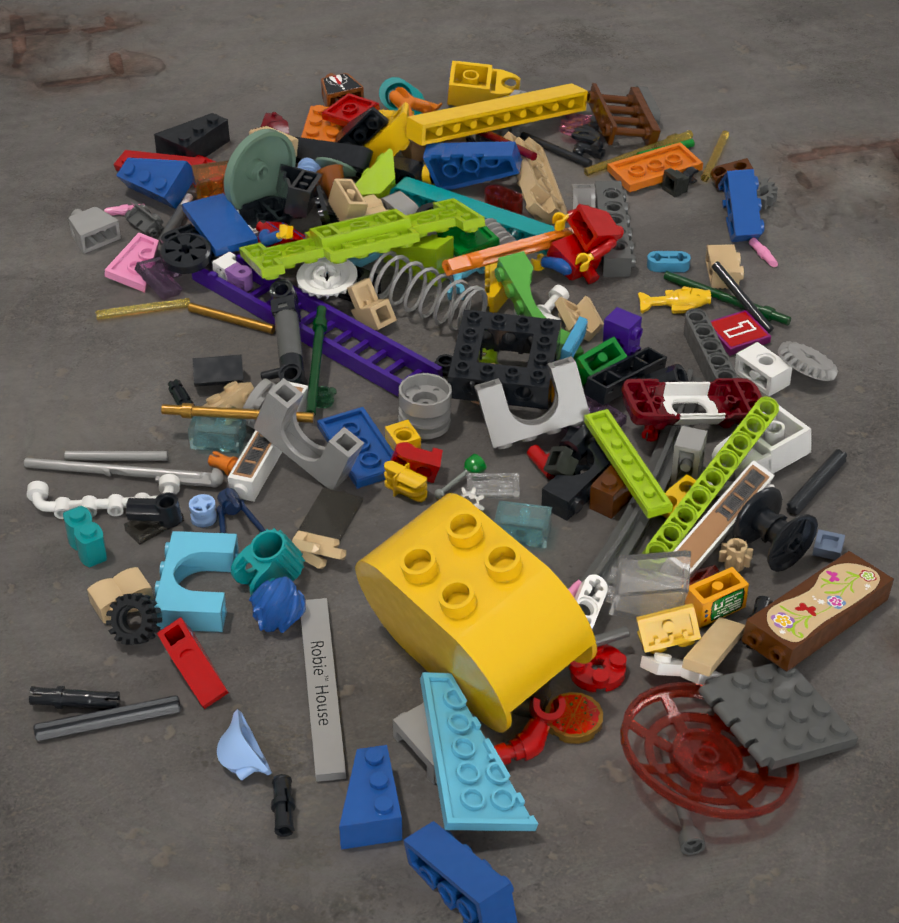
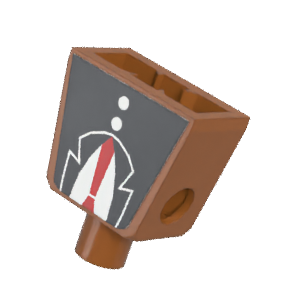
(337, 86)

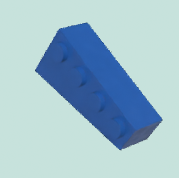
(471, 162)
(460, 876)

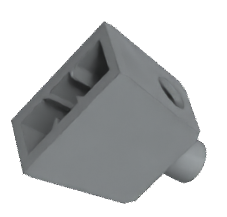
(93, 228)

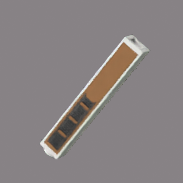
(258, 460)
(720, 518)

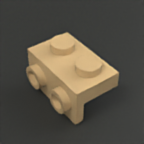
(570, 313)
(233, 396)

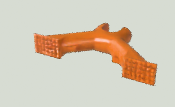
(401, 96)

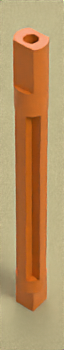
(490, 255)

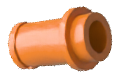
(222, 462)

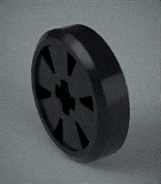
(197, 250)

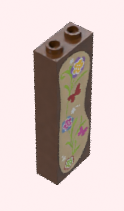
(817, 610)

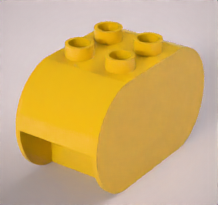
(475, 607)

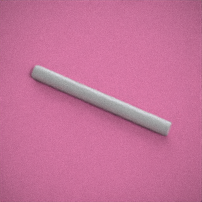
(116, 455)

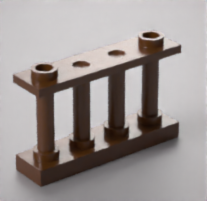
(634, 106)

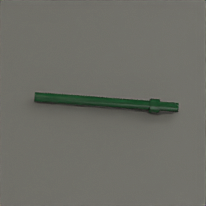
(768, 312)
(319, 328)

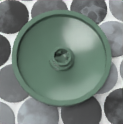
(256, 166)

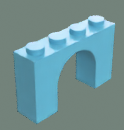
(187, 555)

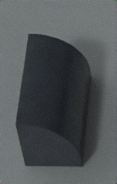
(217, 370)

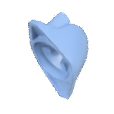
(239, 749)

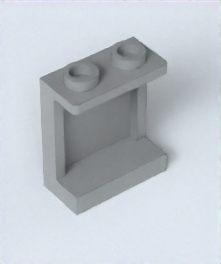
(414, 730)

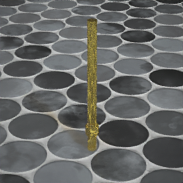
(673, 138)

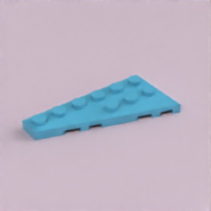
(468, 770)

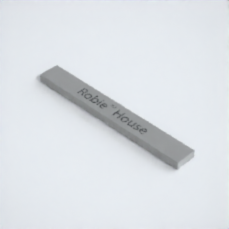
(322, 692)

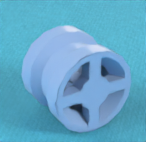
(202, 510)

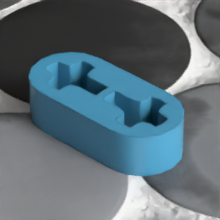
(668, 261)

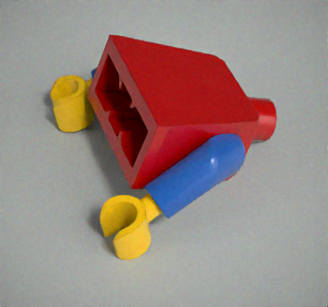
(276, 233)
(562, 259)

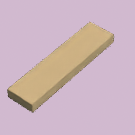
(713, 646)

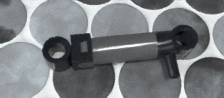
(287, 318)

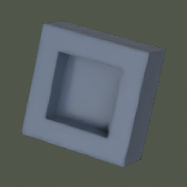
(828, 544)

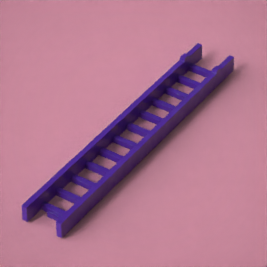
(335, 318)

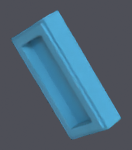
(574, 339)

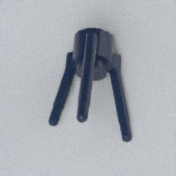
(231, 504)

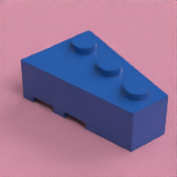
(158, 178)

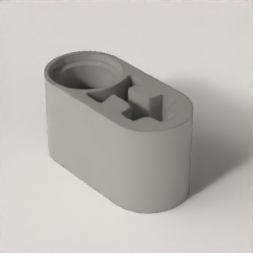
(400, 202)

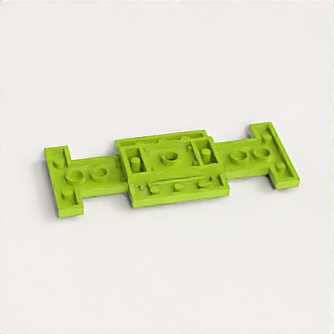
(346, 238)

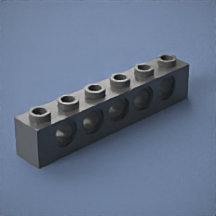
(612, 198)

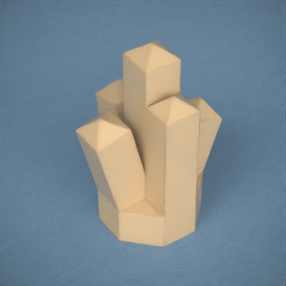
(315, 544)

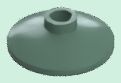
(348, 170)

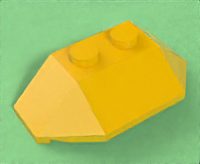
(391, 135)

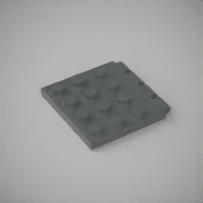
(777, 715)

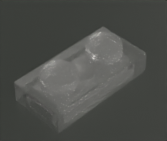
(494, 485)

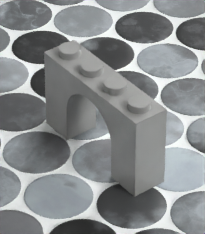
(567, 408)
(279, 425)

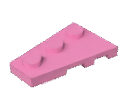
(122, 267)

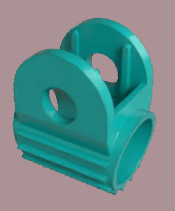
(271, 557)

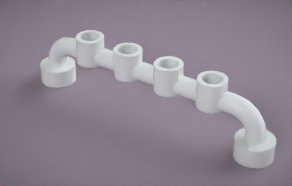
(38, 492)

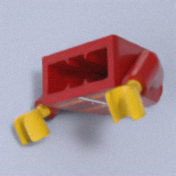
(593, 229)

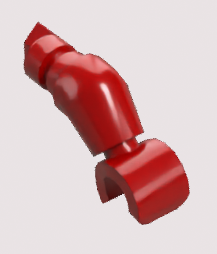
(534, 734)

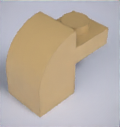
(368, 308)

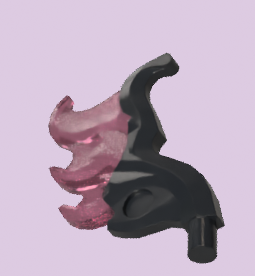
(583, 129)

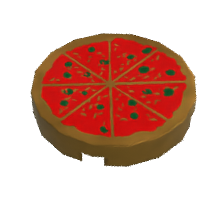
(580, 719)

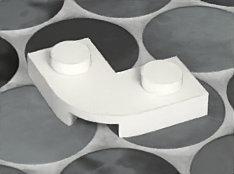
(666, 665)

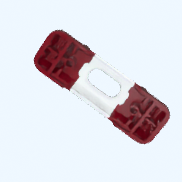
(724, 399)

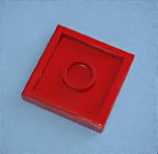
(347, 109)

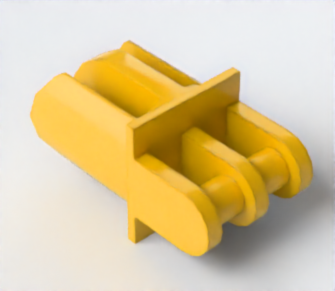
(405, 481)

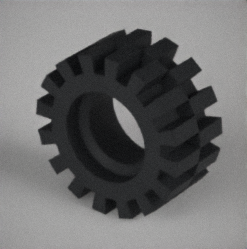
(119, 619)

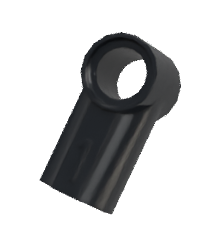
(163, 508)

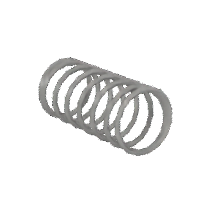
(439, 296)

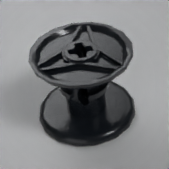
(762, 519)

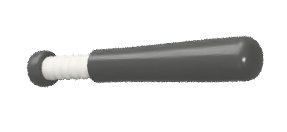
(178, 216)

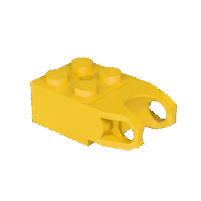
(478, 83)

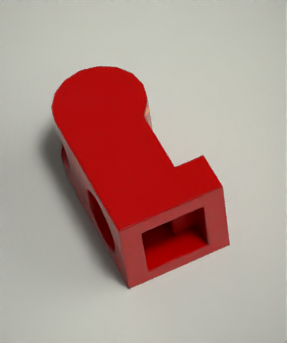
(421, 461)

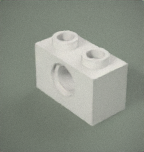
(763, 369)

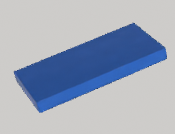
(219, 224)
(375, 451)

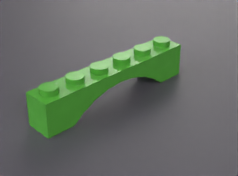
(516, 276)

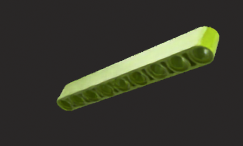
(716, 474)

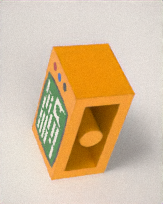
(718, 596)

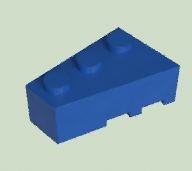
(742, 205)
(371, 803)

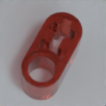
(504, 198)

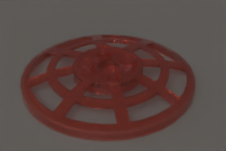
(699, 757)

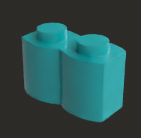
(85, 536)

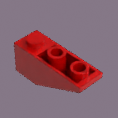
(193, 662)

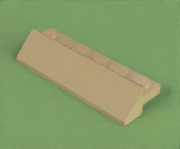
(538, 183)

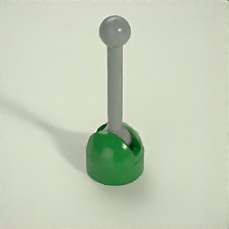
(473, 464)

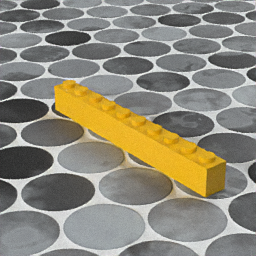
(495, 114)

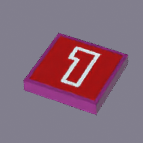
(739, 332)

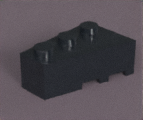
(194, 137)
(297, 190)

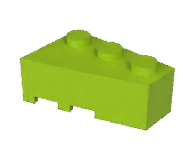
(429, 251)

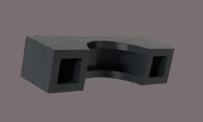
(570, 493)

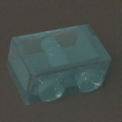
(217, 434)
(525, 522)

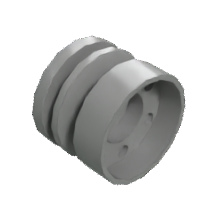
(426, 404)

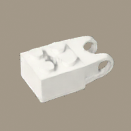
(779, 446)

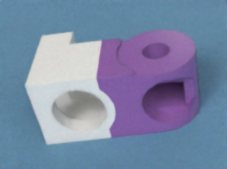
(233, 271)

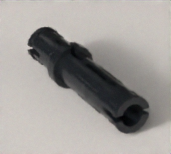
(63, 697)

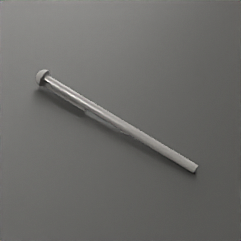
(196, 478)

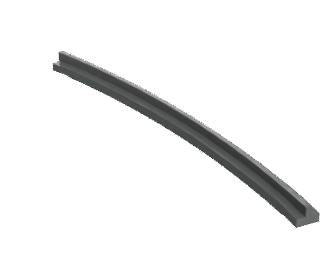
(634, 522)

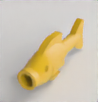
(680, 299)

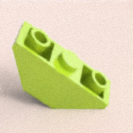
(378, 178)

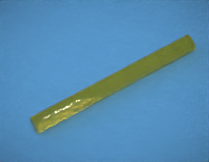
(715, 155)
(142, 308)

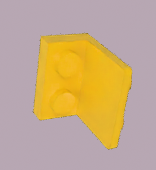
(668, 629)

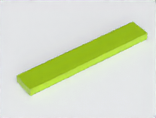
(628, 464)

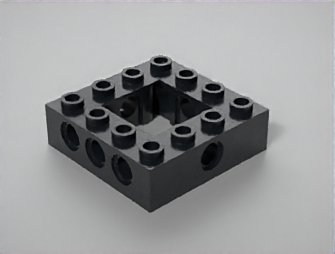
(512, 333)

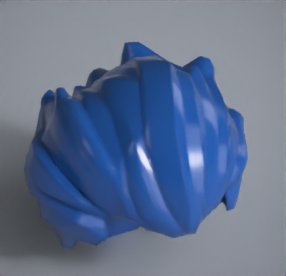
(277, 604)

